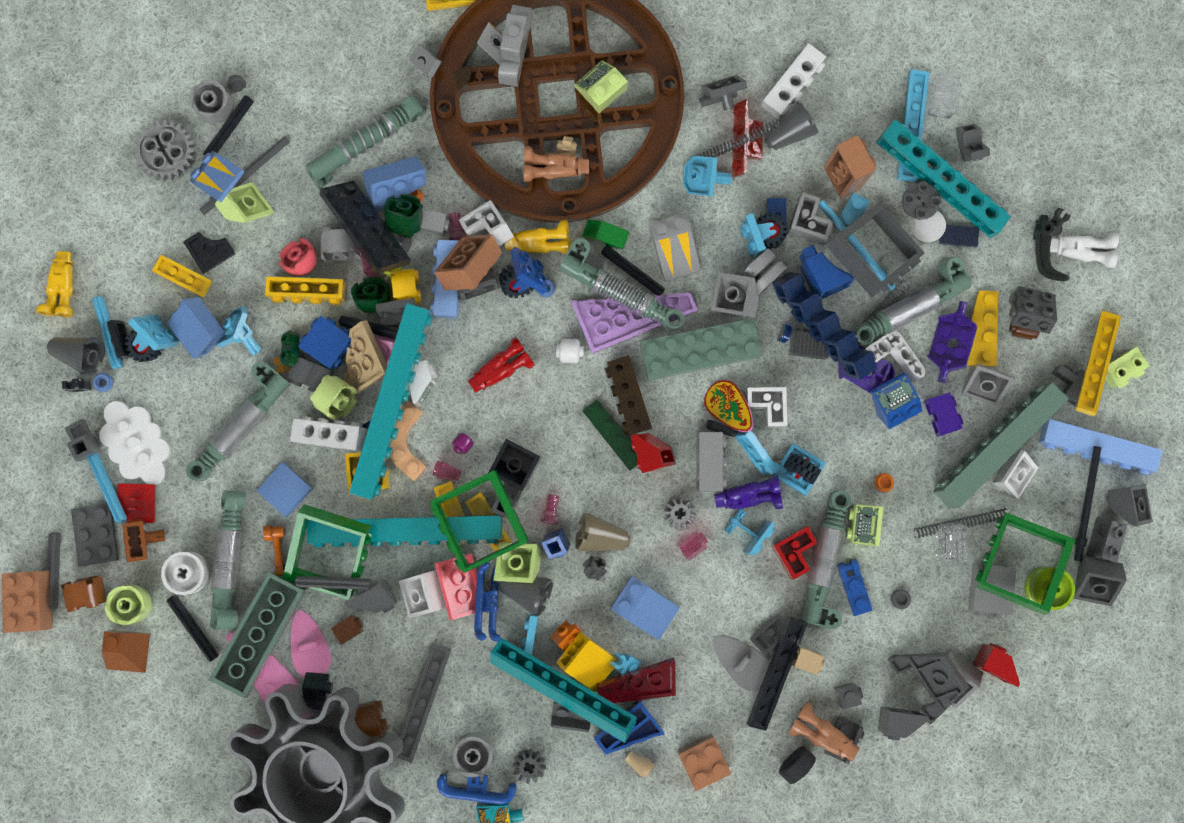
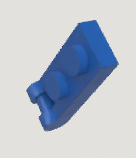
(854, 588)

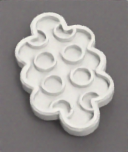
(135, 443)

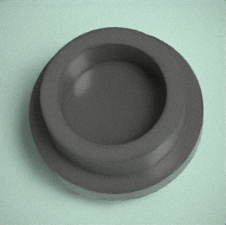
(236, 83)

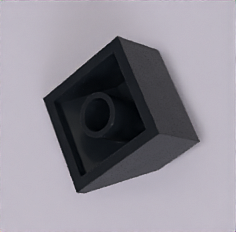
(515, 464)

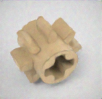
(566, 146)

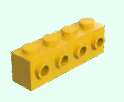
(306, 289)

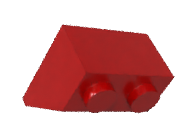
(998, 663)

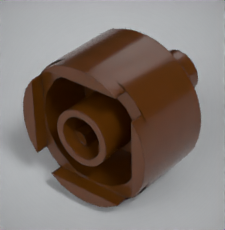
(370, 718)

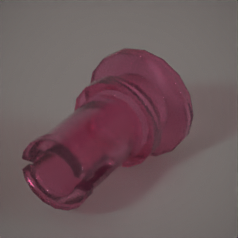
(456, 231)
(551, 509)

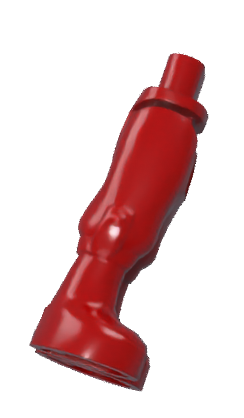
(497, 368)

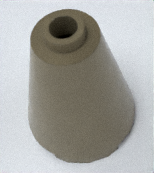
(600, 535)

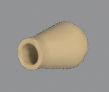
(640, 764)

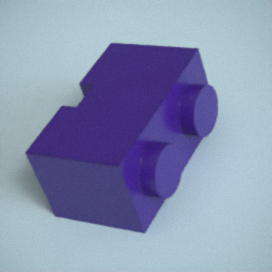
(944, 414)

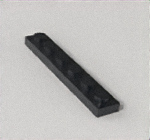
(777, 673)

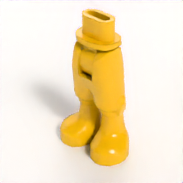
(536, 239)
(59, 282)

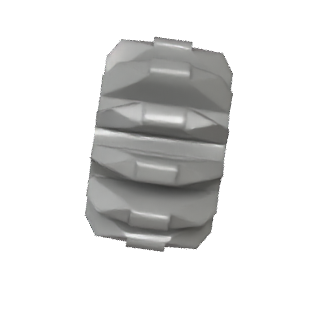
(684, 518)

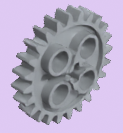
(149, 159)

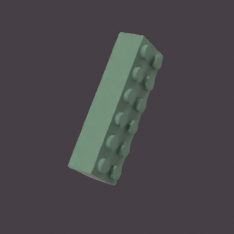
(700, 349)
(257, 635)

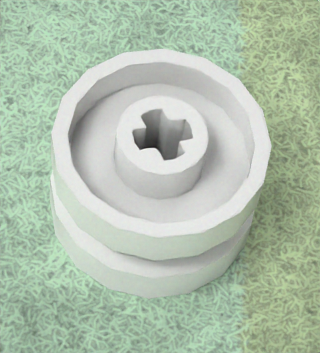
(183, 583)

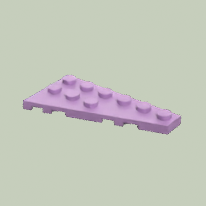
(609, 323)

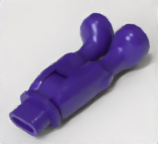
(749, 495)

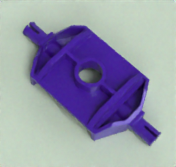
(950, 327)
(881, 375)

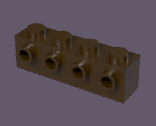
(629, 396)

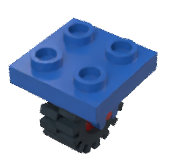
(523, 276)

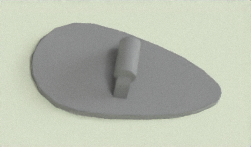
(741, 662)

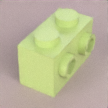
(1125, 367)

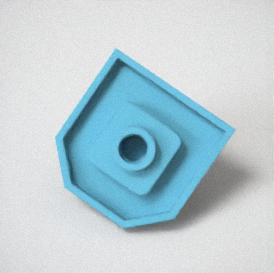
(701, 176)
(238, 331)

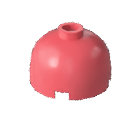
(298, 258)

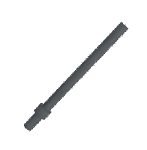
(250, 170)

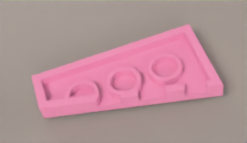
(272, 676)

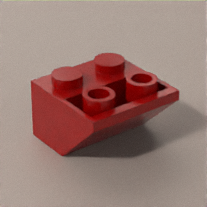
(652, 452)

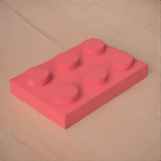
(457, 587)

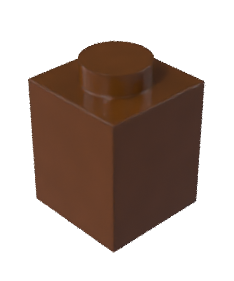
(348, 629)

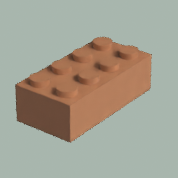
(850, 166)

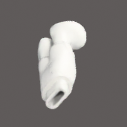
(1080, 248)

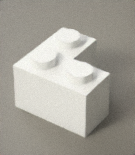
(486, 221)
(773, 401)

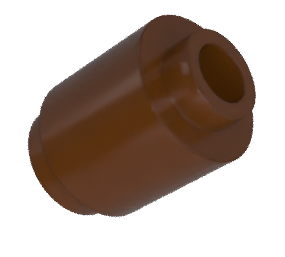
(1023, 332)

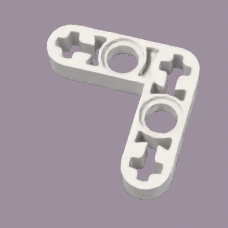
(895, 349)

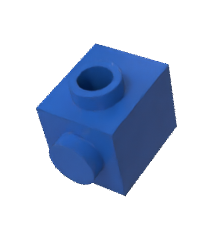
(556, 544)

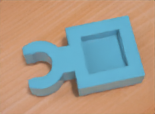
(625, 663)

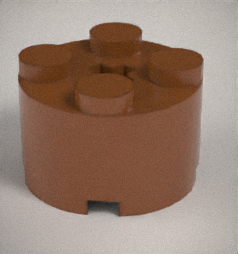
(84, 592)

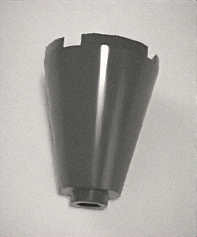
(794, 127)
(77, 353)
(528, 595)

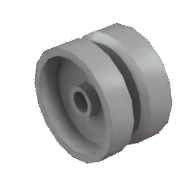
(760, 270)

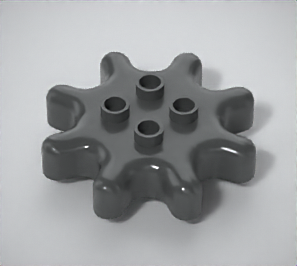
(315, 763)

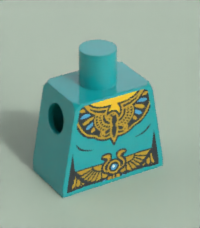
(498, 813)

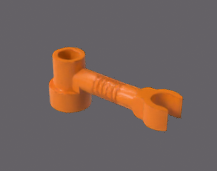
(275, 534)

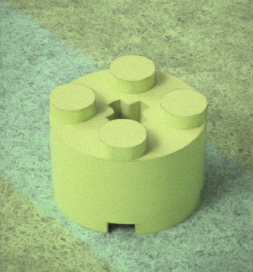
(334, 397)
(119, 598)

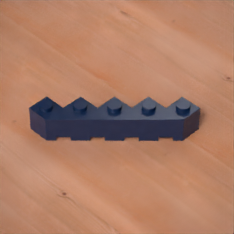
(824, 326)

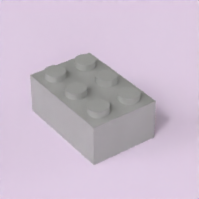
(710, 462)

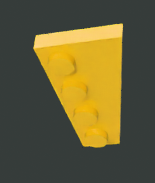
(986, 318)

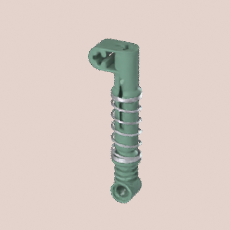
(343, 152)

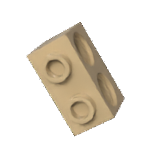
(808, 660)

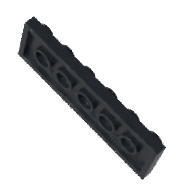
(364, 227)

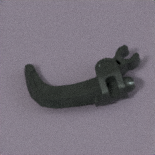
(1043, 235)

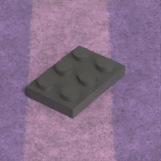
(94, 535)

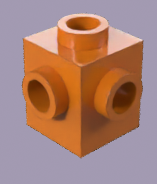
(565, 635)

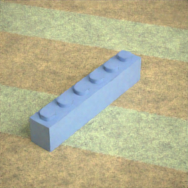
(1114, 449)

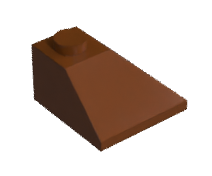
(125, 650)

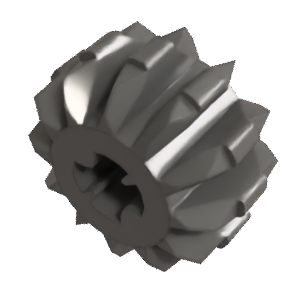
(521, 764)

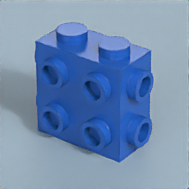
(326, 342)

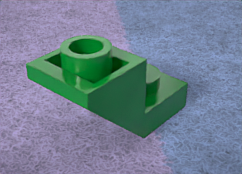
(606, 233)

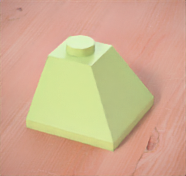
(244, 204)
(518, 564)

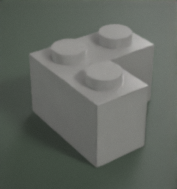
(806, 224)

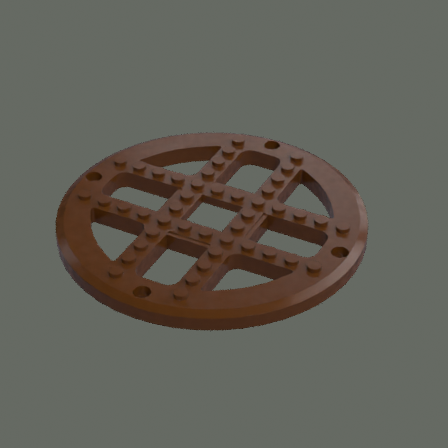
(598, 194)

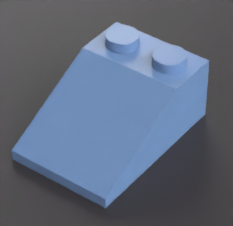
(644, 608)

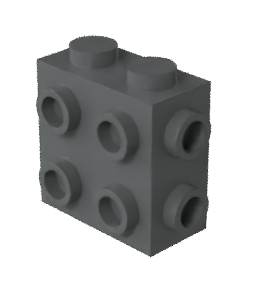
(1033, 309)

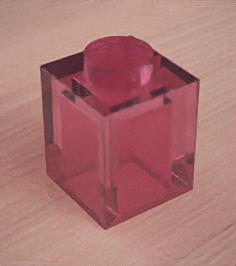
(693, 545)

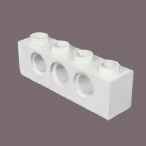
(808, 57)
(303, 433)

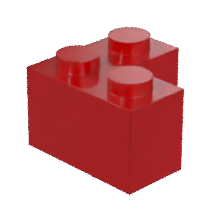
(790, 549)

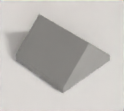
(987, 384)

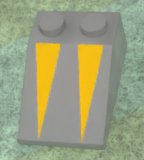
(675, 247)

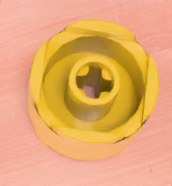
(404, 284)

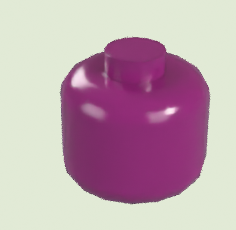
(462, 443)

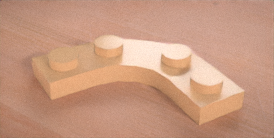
(401, 454)

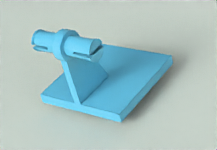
(754, 545)

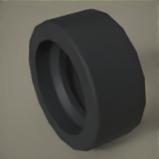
(797, 765)

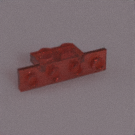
(751, 150)

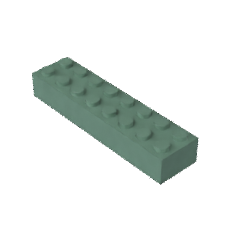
(1000, 445)

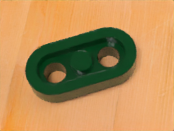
(289, 348)

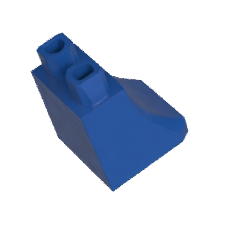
(822, 274)

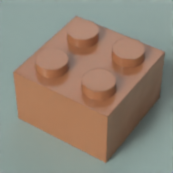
(704, 762)

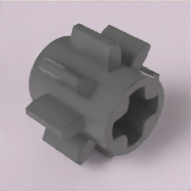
(594, 568)

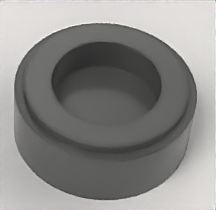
(900, 599)

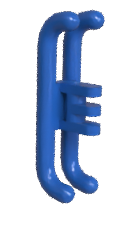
(487, 603)
(475, 791)

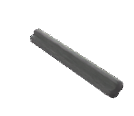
(53, 565)
(333, 582)

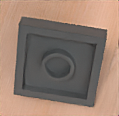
(723, 89)

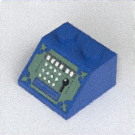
(896, 401)

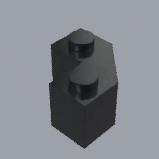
(316, 689)

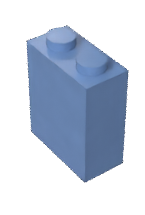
(195, 327)

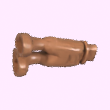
(556, 165)
(826, 737)

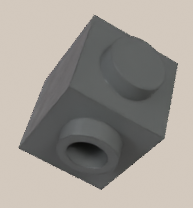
(848, 695)

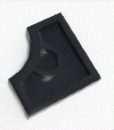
(208, 252)

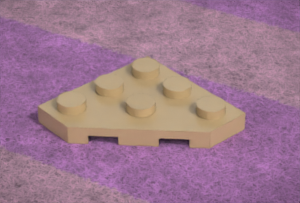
(364, 358)

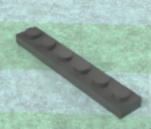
(423, 700)

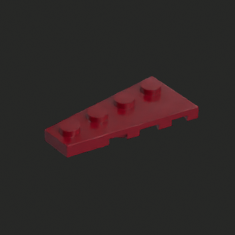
(645, 683)

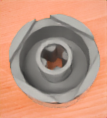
(211, 101)
(338, 246)
(463, 760)

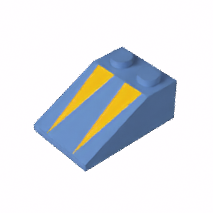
(216, 176)

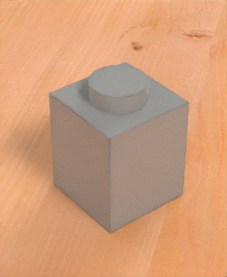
(434, 223)

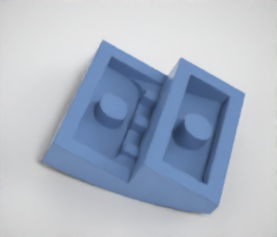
(284, 489)

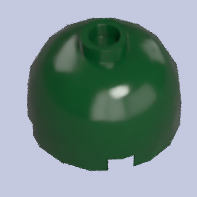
(369, 293)

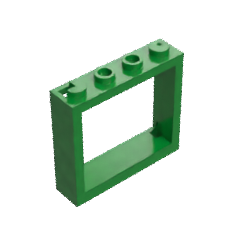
(327, 518)
(445, 527)
(1066, 547)

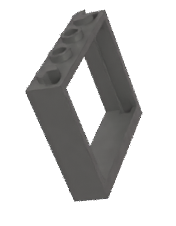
(858, 267)

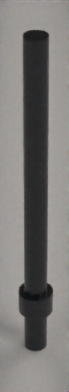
(1081, 540)

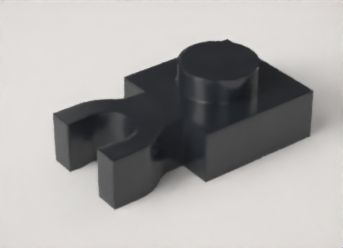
(76, 385)

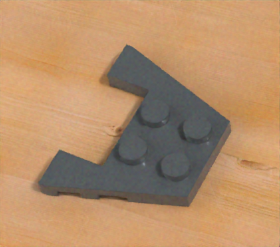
(938, 677)

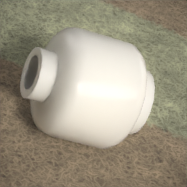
(569, 351)

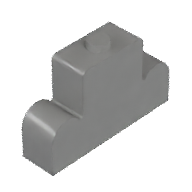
(514, 44)

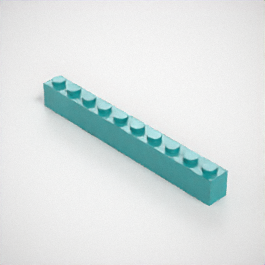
(390, 402)
(410, 529)

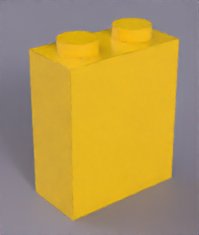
(586, 661)

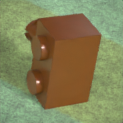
(137, 539)

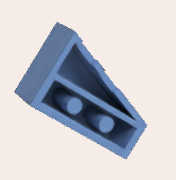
(393, 179)

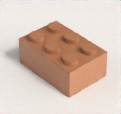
(468, 262)
(26, 601)

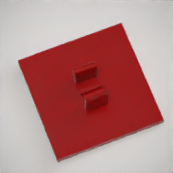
(138, 501)

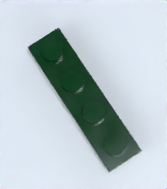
(611, 433)

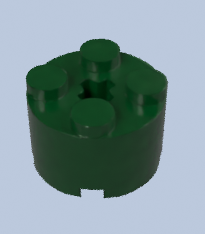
(403, 215)

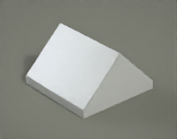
(1016, 474)

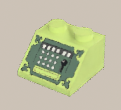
(602, 85)
(864, 525)

